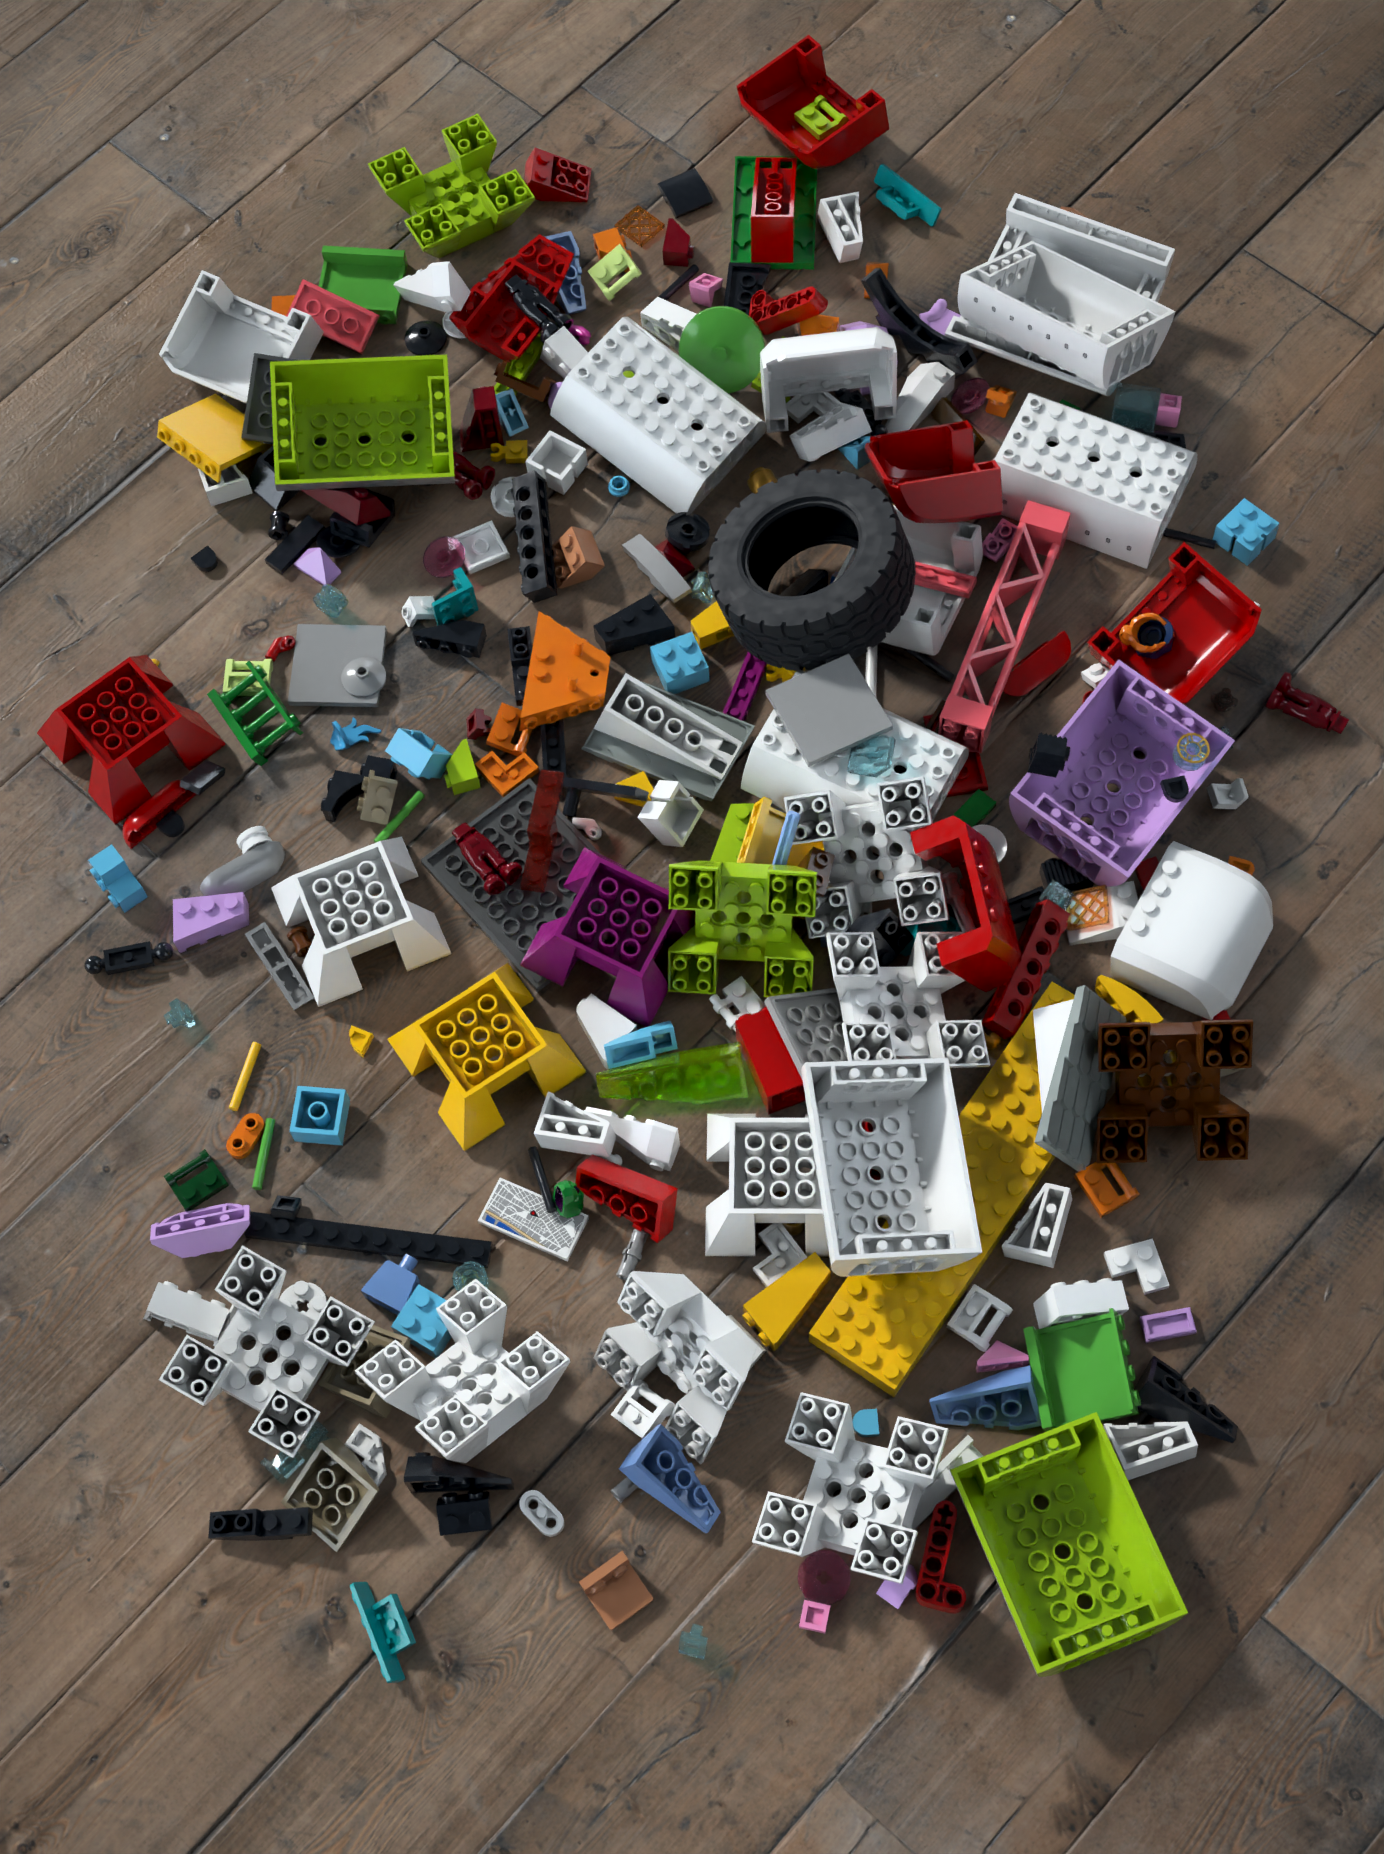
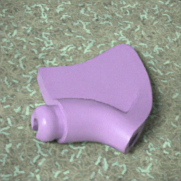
(938, 316)

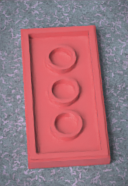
(336, 316)

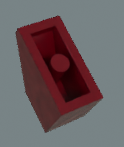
(677, 245)

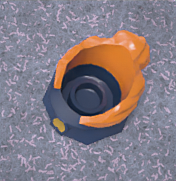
(1148, 635)

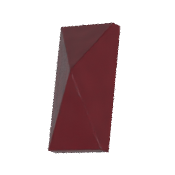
(675, 558)

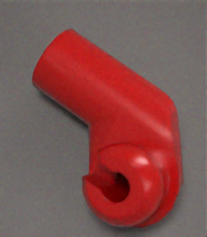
(280, 645)

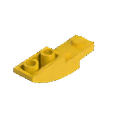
(1126, 1001)

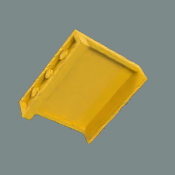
(209, 435)
(764, 834)

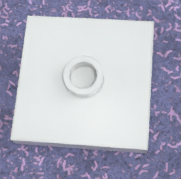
(482, 547)

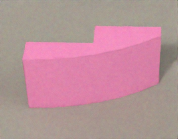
(999, 541)

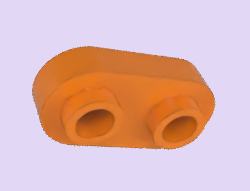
(247, 1135)

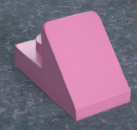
(703, 289)
(1168, 410)

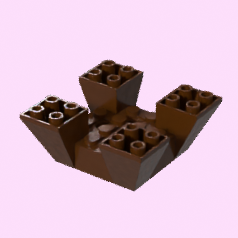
(1202, 1047)

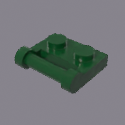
(200, 1186)

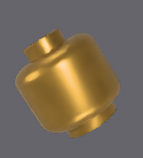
(760, 477)

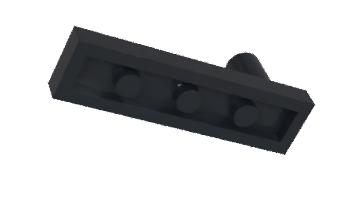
(576, 786)

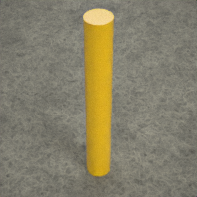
(245, 1076)

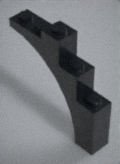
(915, 333)

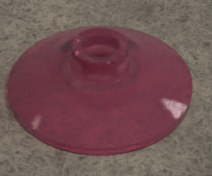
(970, 395)
(439, 551)

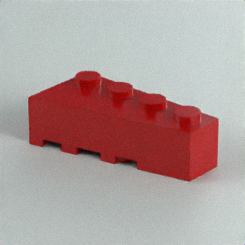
(629, 1194)

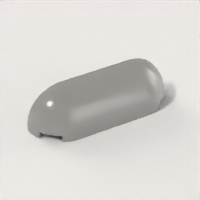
(245, 870)

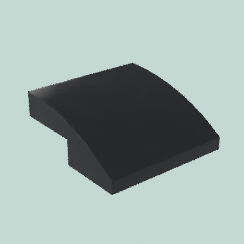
(685, 193)

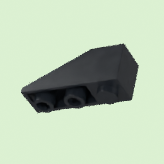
(455, 637)

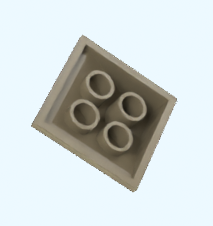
(349, 1386)
(335, 1489)

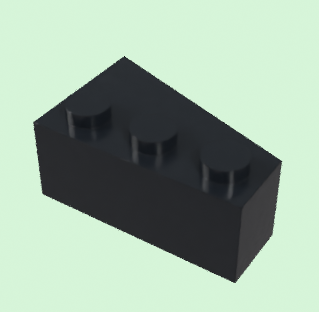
(634, 626)

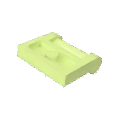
(610, 267)
(232, 678)

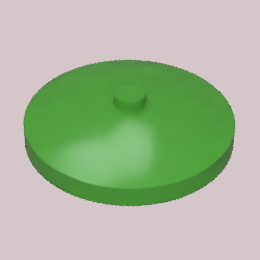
(723, 346)

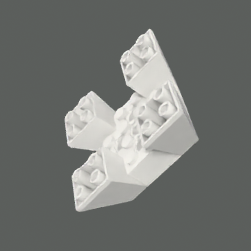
(915, 884)
(338, 935)
(900, 1009)
(751, 1198)
(254, 1288)
(689, 1343)
(475, 1385)
(881, 1538)

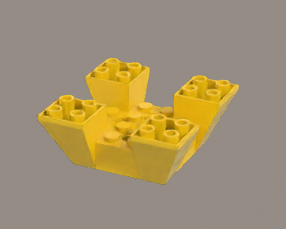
(472, 1076)

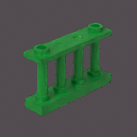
(234, 717)

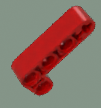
(781, 313)
(939, 1554)

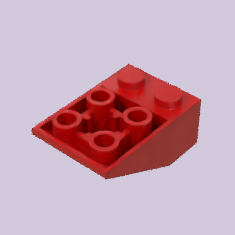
(556, 178)

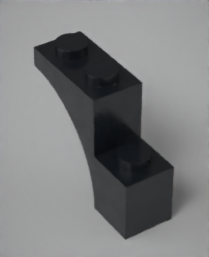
(347, 786)

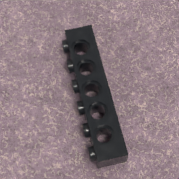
(534, 537)

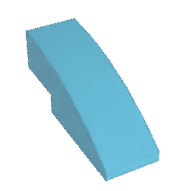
(641, 1045)

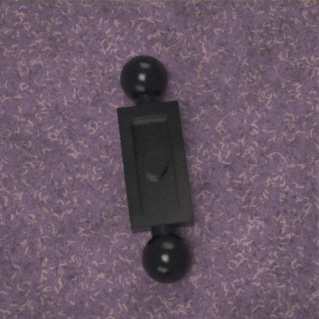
(856, 399)
(128, 958)

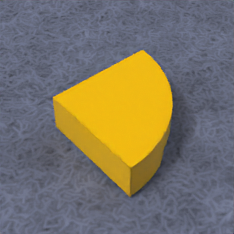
(360, 1040)

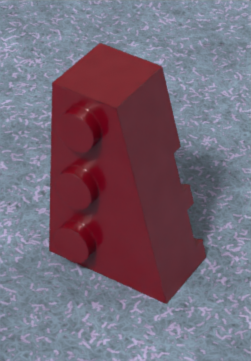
(481, 421)

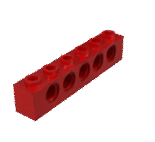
(1034, 935)

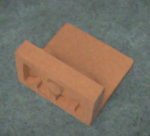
(616, 1591)

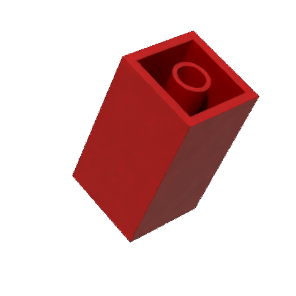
(769, 1061)

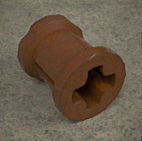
(300, 940)

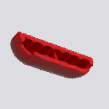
(1038, 665)
(143, 819)

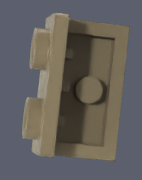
(377, 798)

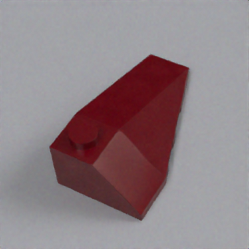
(352, 503)

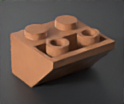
(576, 557)

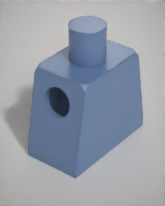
(392, 1284)

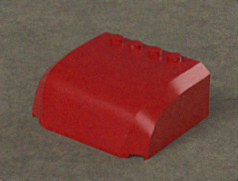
(793, 83)
(935, 474)
(1209, 624)
(991, 951)

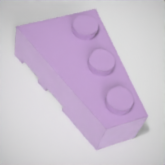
(206, 917)

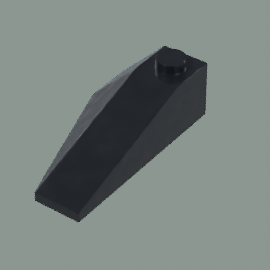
(1172, 1401)
(436, 1474)

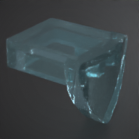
(283, 1465)

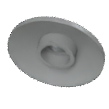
(366, 684)

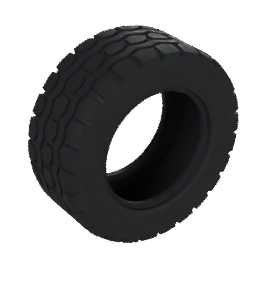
(787, 520)

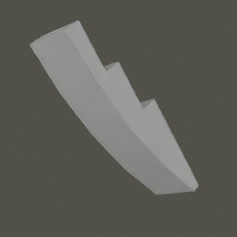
(657, 568)
(279, 966)

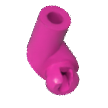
(584, 335)

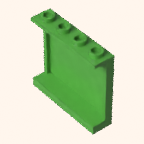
(365, 278)
(1082, 1370)

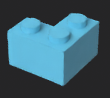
(114, 875)

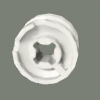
(252, 837)

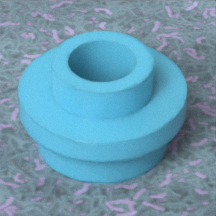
(619, 481)

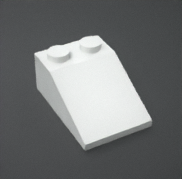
(1121, 902)

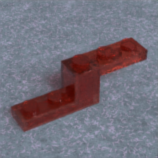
(542, 831)

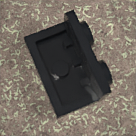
(464, 1512)

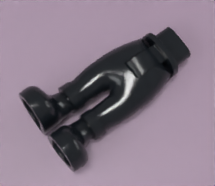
(530, 299)

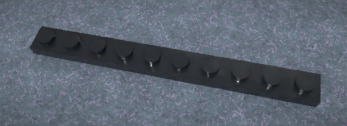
(369, 1239)

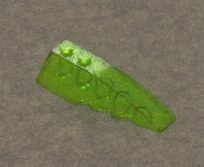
(685, 1076)

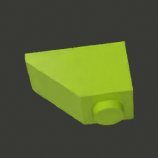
(461, 770)

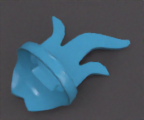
(350, 735)

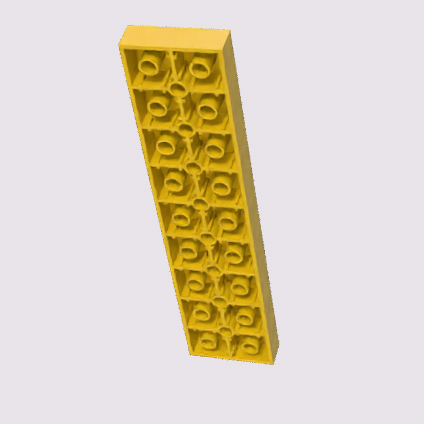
(889, 1320)

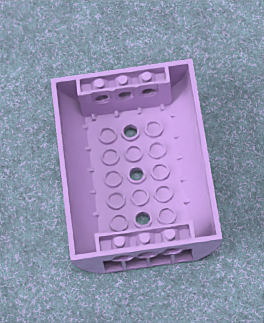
(1111, 724)

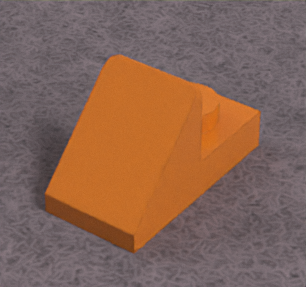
(999, 400)

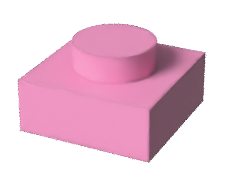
(814, 1616)

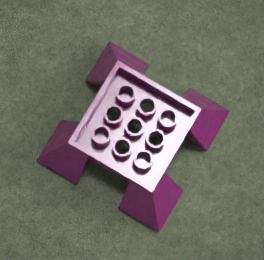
(631, 957)

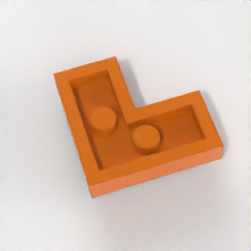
(506, 777)

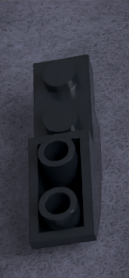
(520, 654)
(260, 1525)

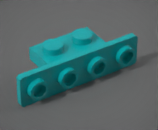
(904, 198)
(386, 1628)

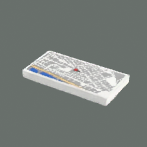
(525, 1218)

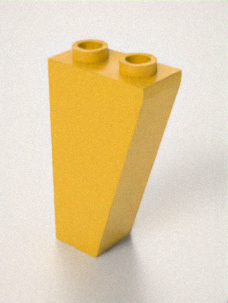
(710, 626)
(786, 1300)

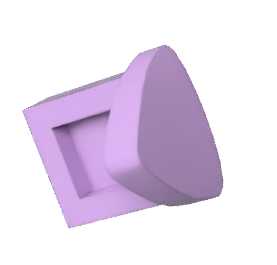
(896, 1593)

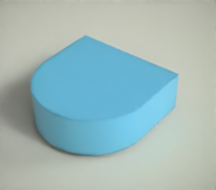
(866, 1423)

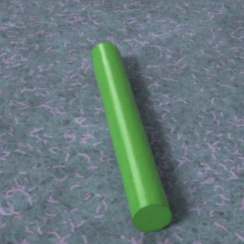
(400, 817)
(263, 1154)

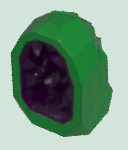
(568, 1199)

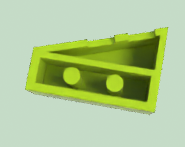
(732, 833)

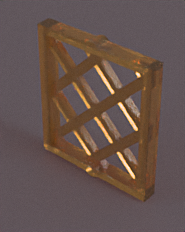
(658, 223)
(1103, 920)

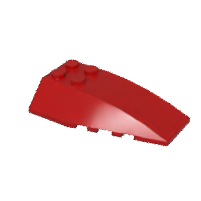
(490, 313)

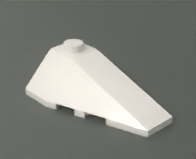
(435, 287)
(920, 395)
(650, 1141)

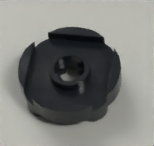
(684, 541)

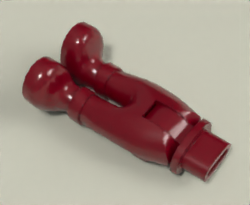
(479, 478)
(1312, 709)
(475, 849)

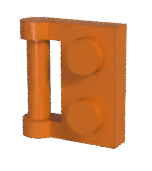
(504, 729)
(1101, 1191)

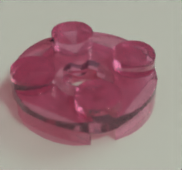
(836, 1568)

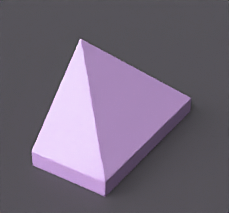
(318, 566)

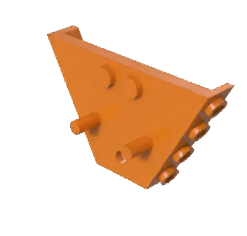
(560, 675)

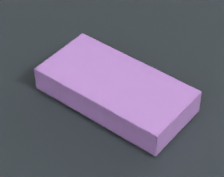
(1167, 1325)

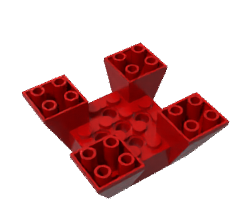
(123, 724)

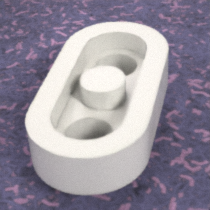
(542, 1514)

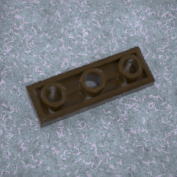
(947, 413)

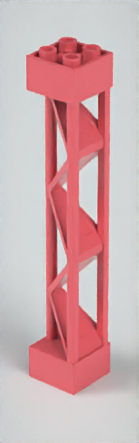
(1041, 532)

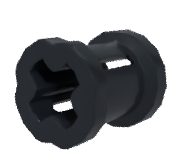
(278, 525)

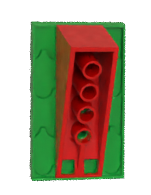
(774, 212)

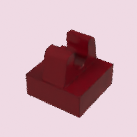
(476, 724)

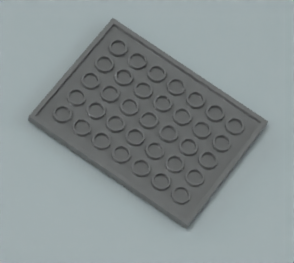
(514, 914)

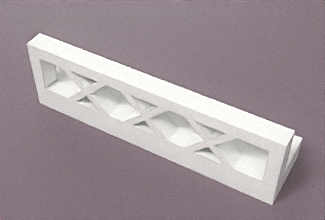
(943, 1482)

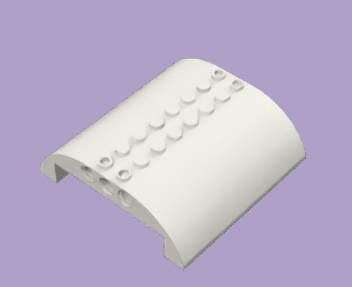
(1102, 248)

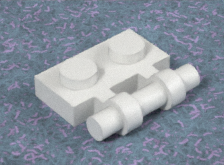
(741, 997)

